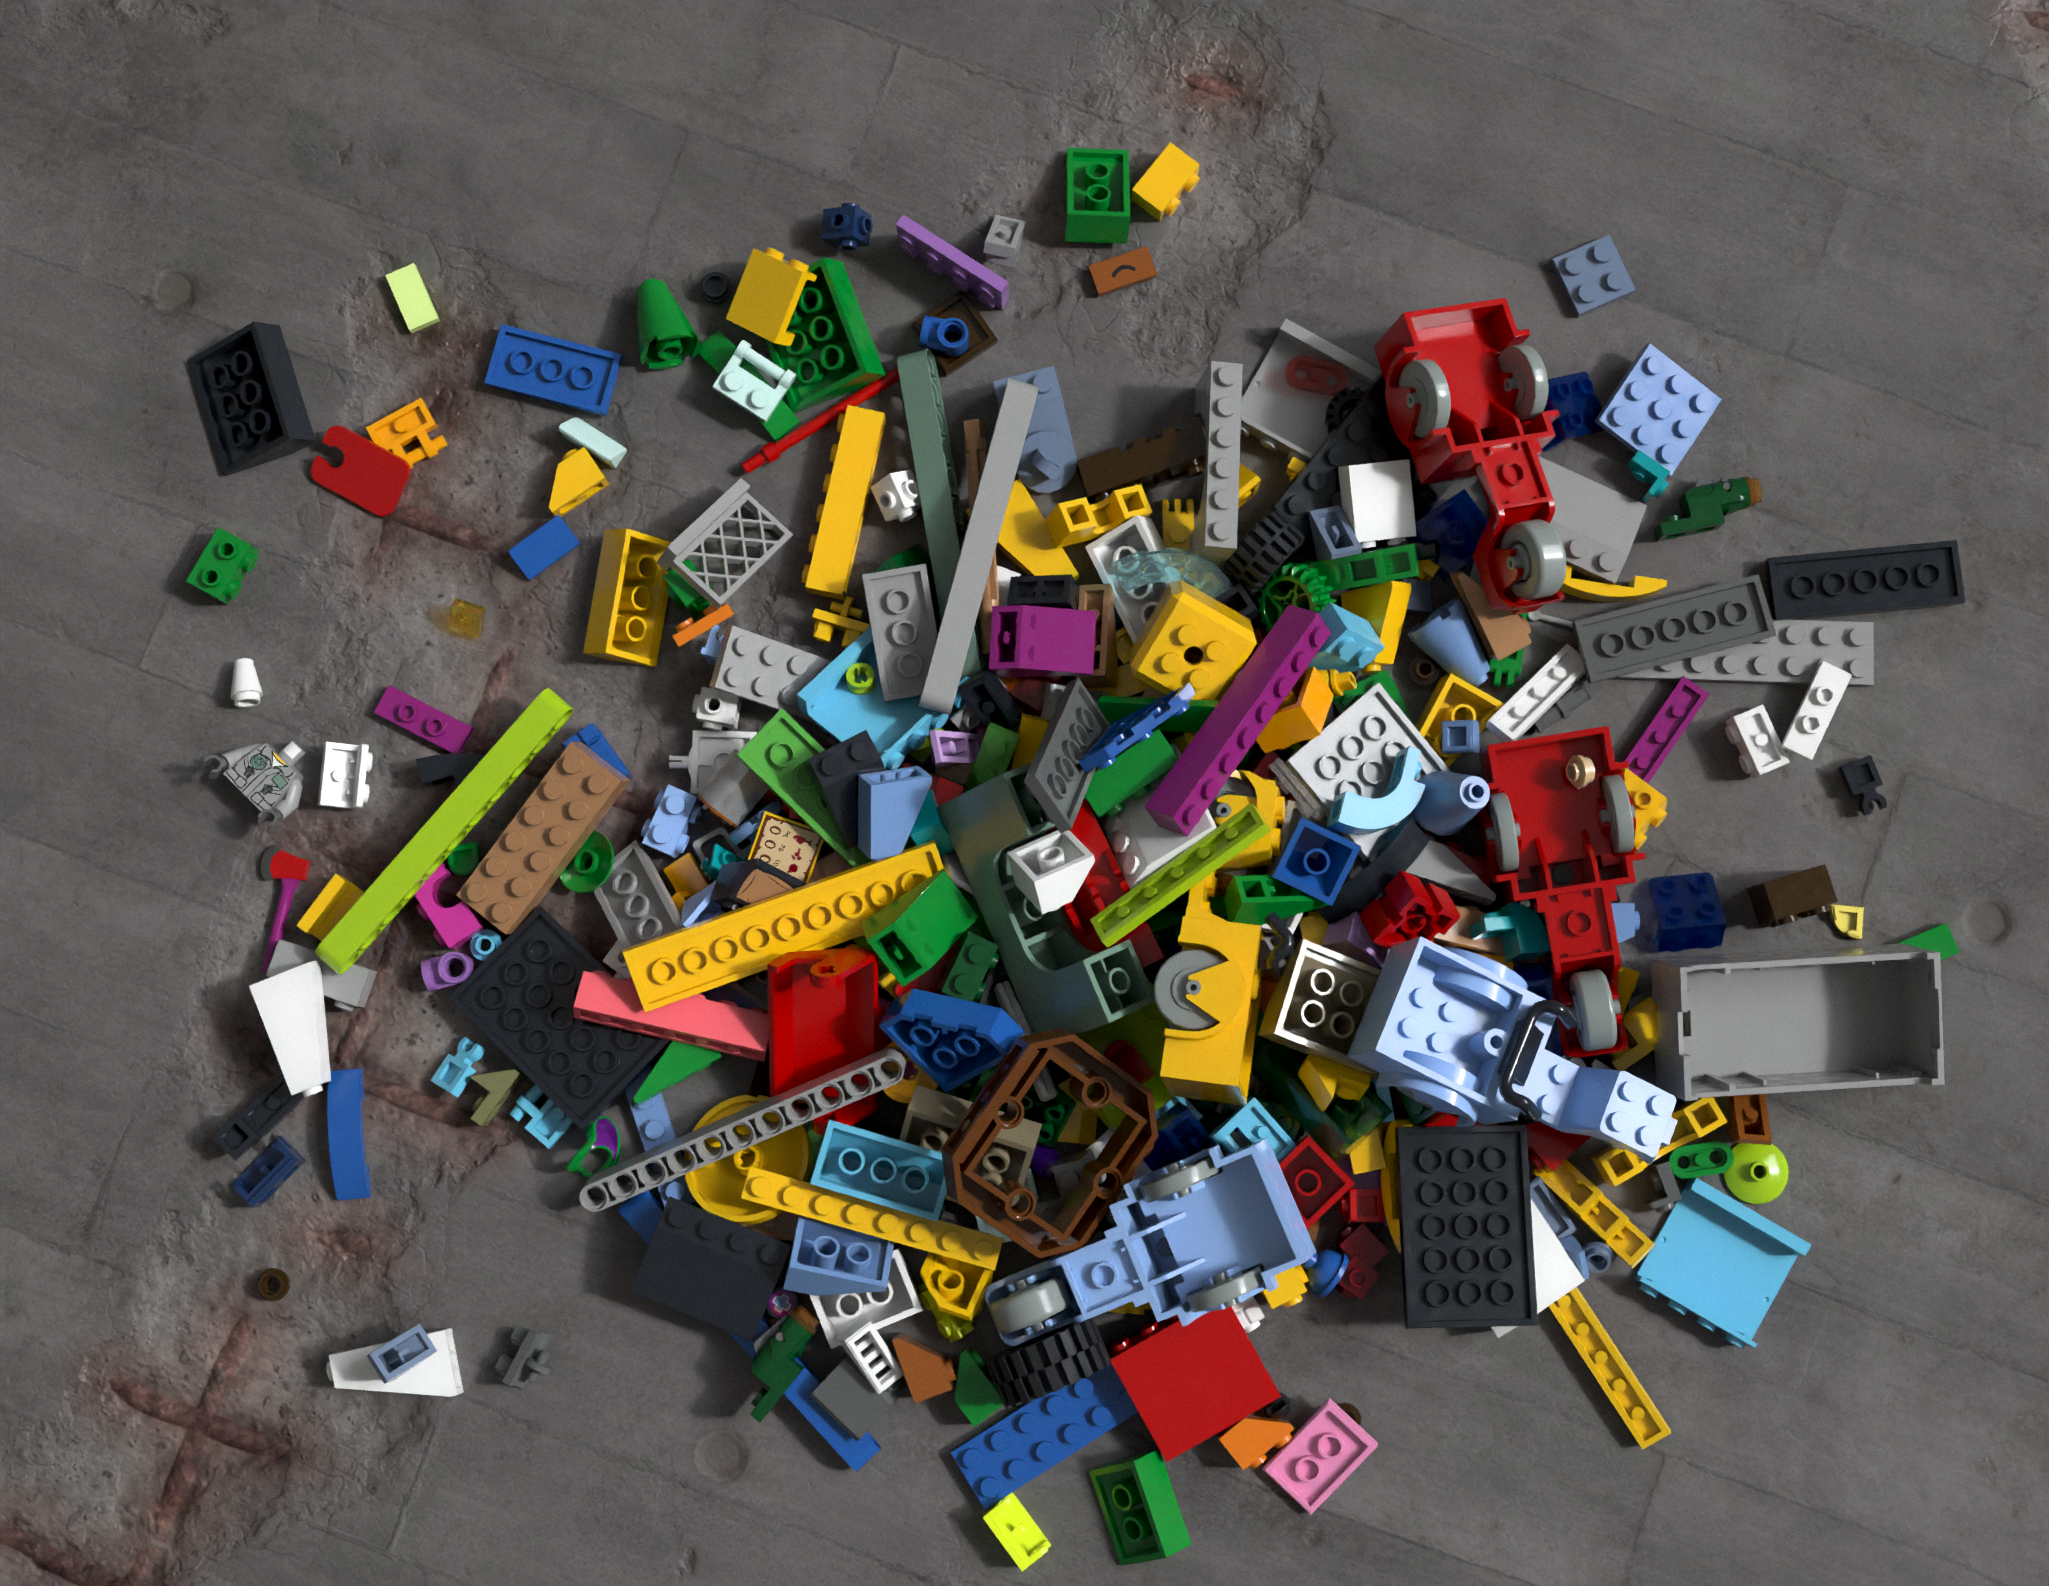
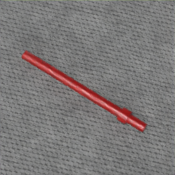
(772, 451)

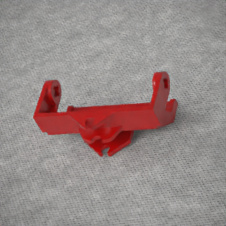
(1102, 888)
(823, 1019)

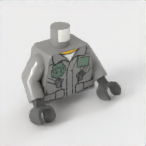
(264, 778)

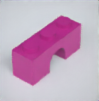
(453, 925)

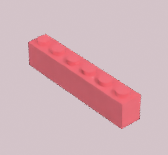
(690, 1021)

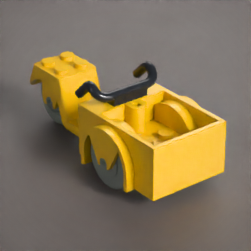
(1217, 979)

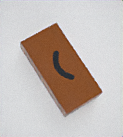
(1122, 271)

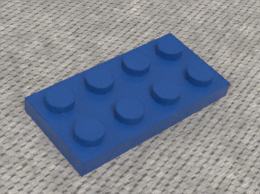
(553, 370)

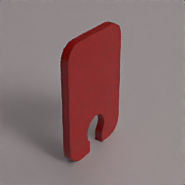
(367, 475)

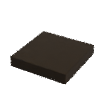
(980, 335)

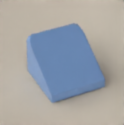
(1460, 737)
(1576, 1253)

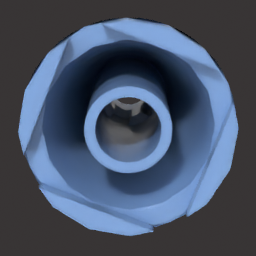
(1452, 642)
(1449, 801)

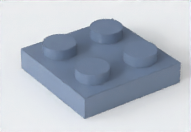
(1593, 276)

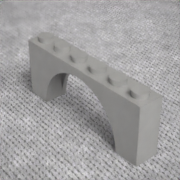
(1219, 403)

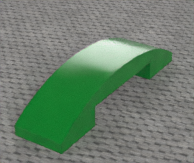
(717, 352)

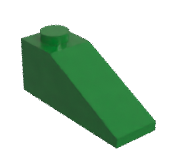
(1256, 896)
(675, 1066)

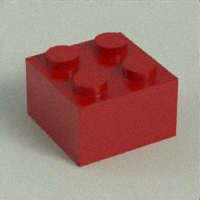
(1314, 1179)

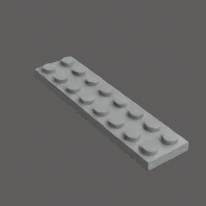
(1783, 659)

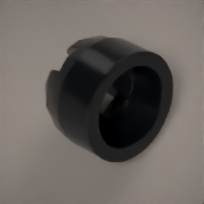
(1280, 1412)

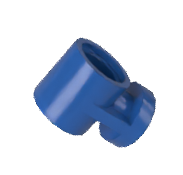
(934, 333)

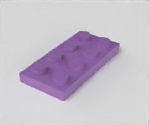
(946, 259)

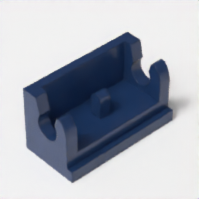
(268, 1173)

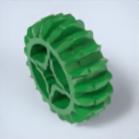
(1307, 594)

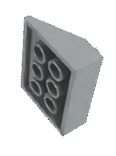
(1592, 523)

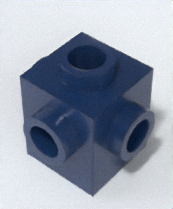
(846, 227)

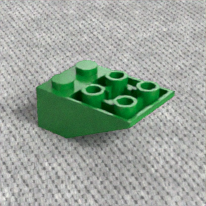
(919, 926)

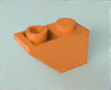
(1253, 1437)

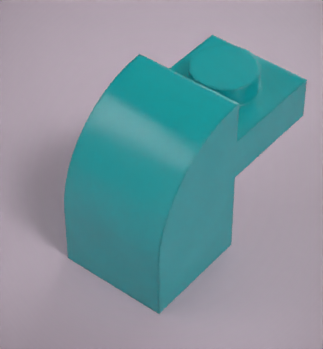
(1519, 929)

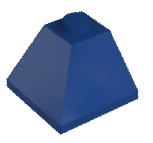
(1316, 861)

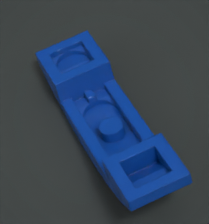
(347, 1135)

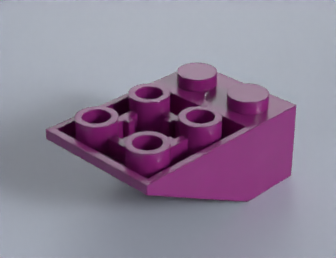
(1041, 641)

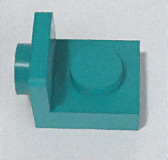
(1648, 470)

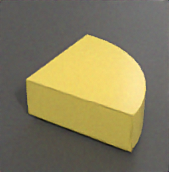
(1847, 920)

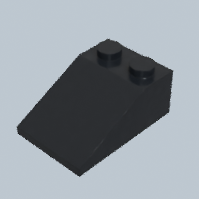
(836, 780)

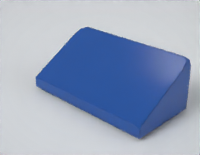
(544, 547)

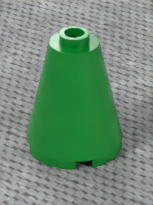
(662, 327)

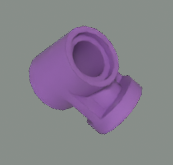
(437, 971)

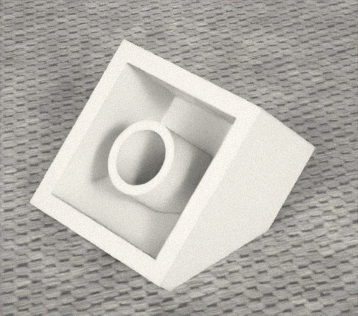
(1051, 869)

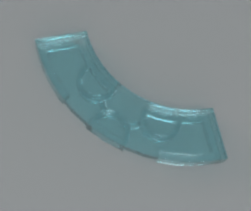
(1170, 566)

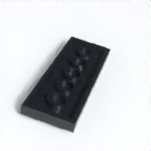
(1865, 581)

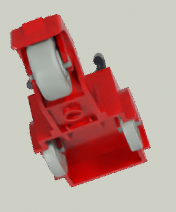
(1472, 406)
(1566, 857)

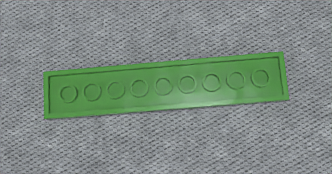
(777, 760)

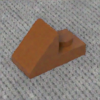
(1749, 1119)

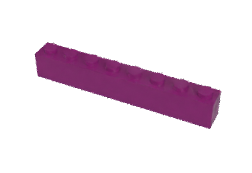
(1237, 720)

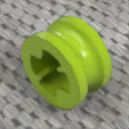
(864, 687)

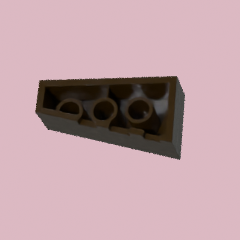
(1145, 462)

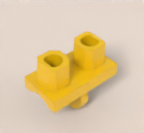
(826, 622)

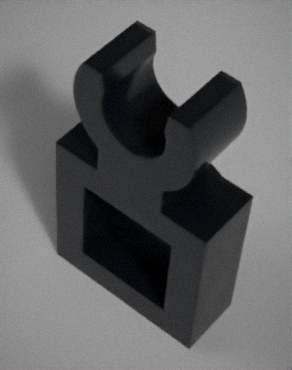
(1862, 778)

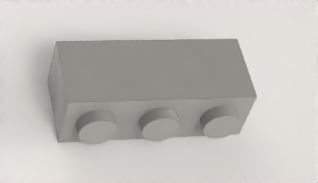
(348, 989)

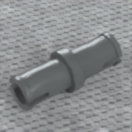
(1563, 706)

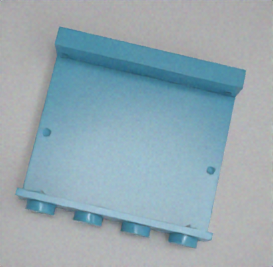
(892, 725)
(1719, 1262)

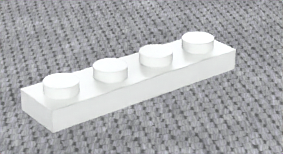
(1537, 695)

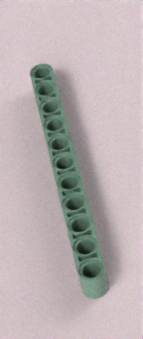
(936, 481)

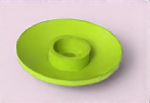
(1741, 1177)

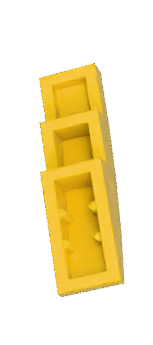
(1597, 1212)

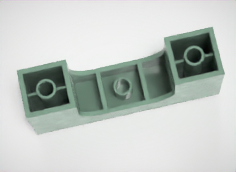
(1049, 968)

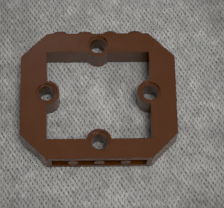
(1118, 1159)

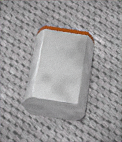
(732, 791)

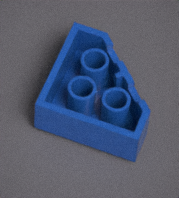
(949, 1035)

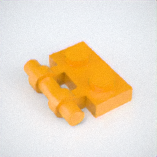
(404, 427)

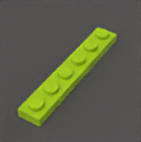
(1180, 875)

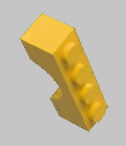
(1693, 1121)

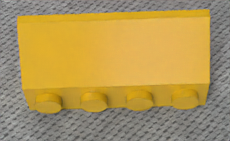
(628, 599)

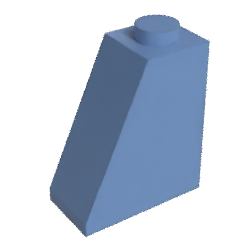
(889, 809)

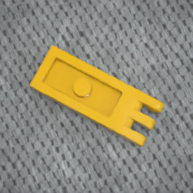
(1177, 524)

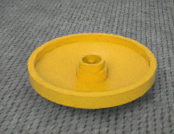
(721, 1183)

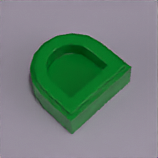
(464, 859)

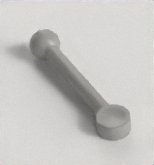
(1535, 615)

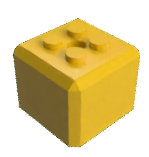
(1185, 620)

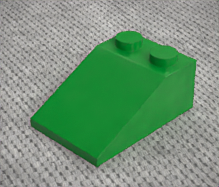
(1097, 195)

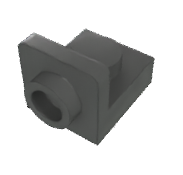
(1663, 1181)

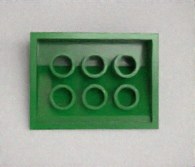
(830, 343)

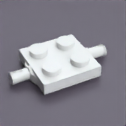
(708, 754)

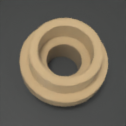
(1580, 771)

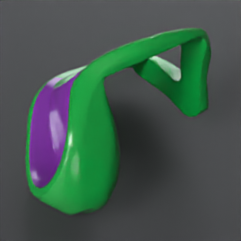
(602, 1135)

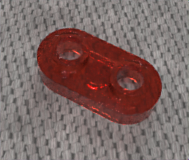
(1316, 374)

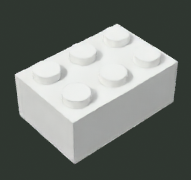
(881, 1308)

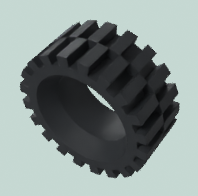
(1048, 1362)

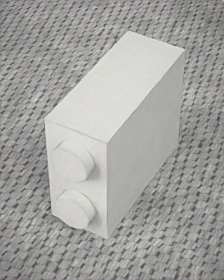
(1378, 501)

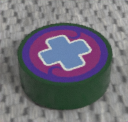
(782, 1302)

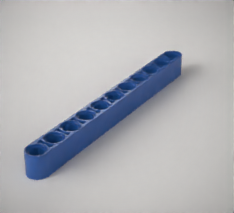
(643, 1215)

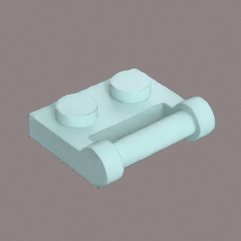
(747, 389)

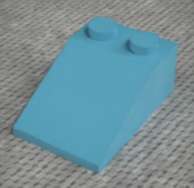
(1350, 643)

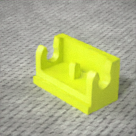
(1016, 1531)

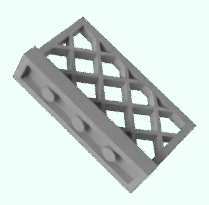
(702, 531)

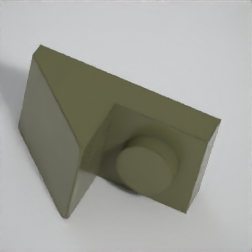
(500, 1087)

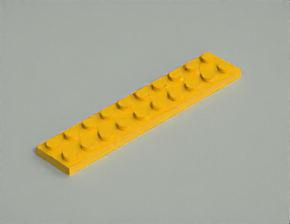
(758, 933)

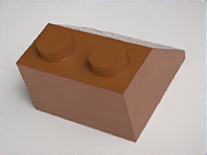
(924, 1368)

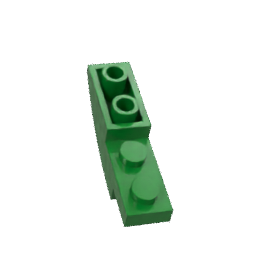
(1368, 567)

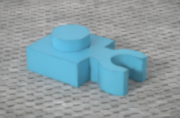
(456, 1071)

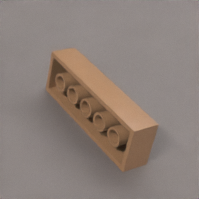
(543, 837)

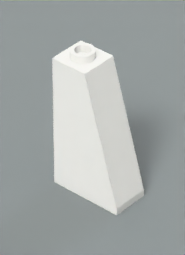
(296, 1025)
(434, 1376)

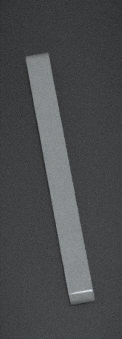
(978, 547)
(732, 1141)

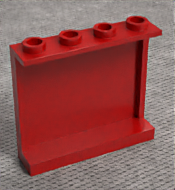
(1192, 1378)

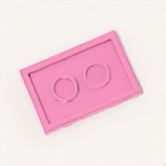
(1320, 1456)

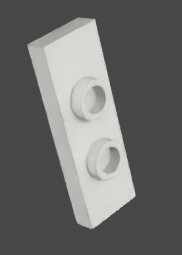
(1816, 711)

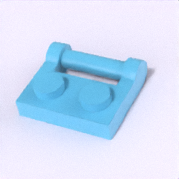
(1254, 1125)

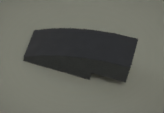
(447, 767)

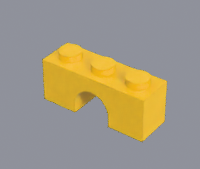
(1080, 522)

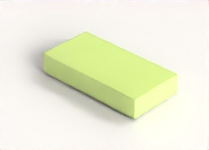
(412, 298)

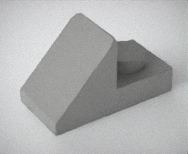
(1004, 241)

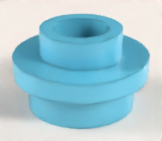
(477, 939)

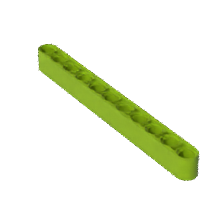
(444, 831)

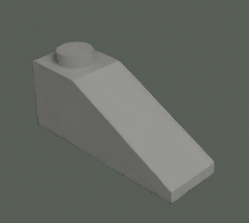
(1446, 871)

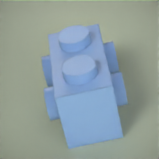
(671, 821)

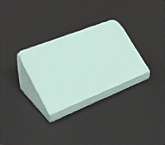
(593, 440)

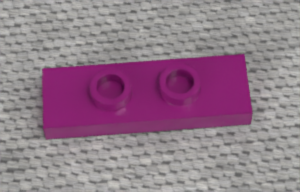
(423, 720)

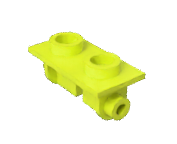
(948, 1325)

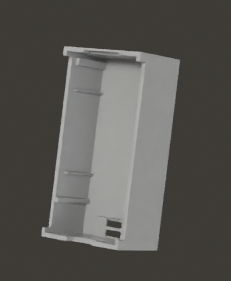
(1798, 1020)

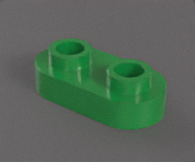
(1698, 1159)

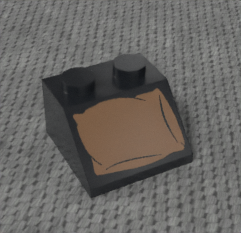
(750, 882)

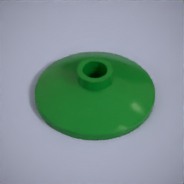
(579, 874)

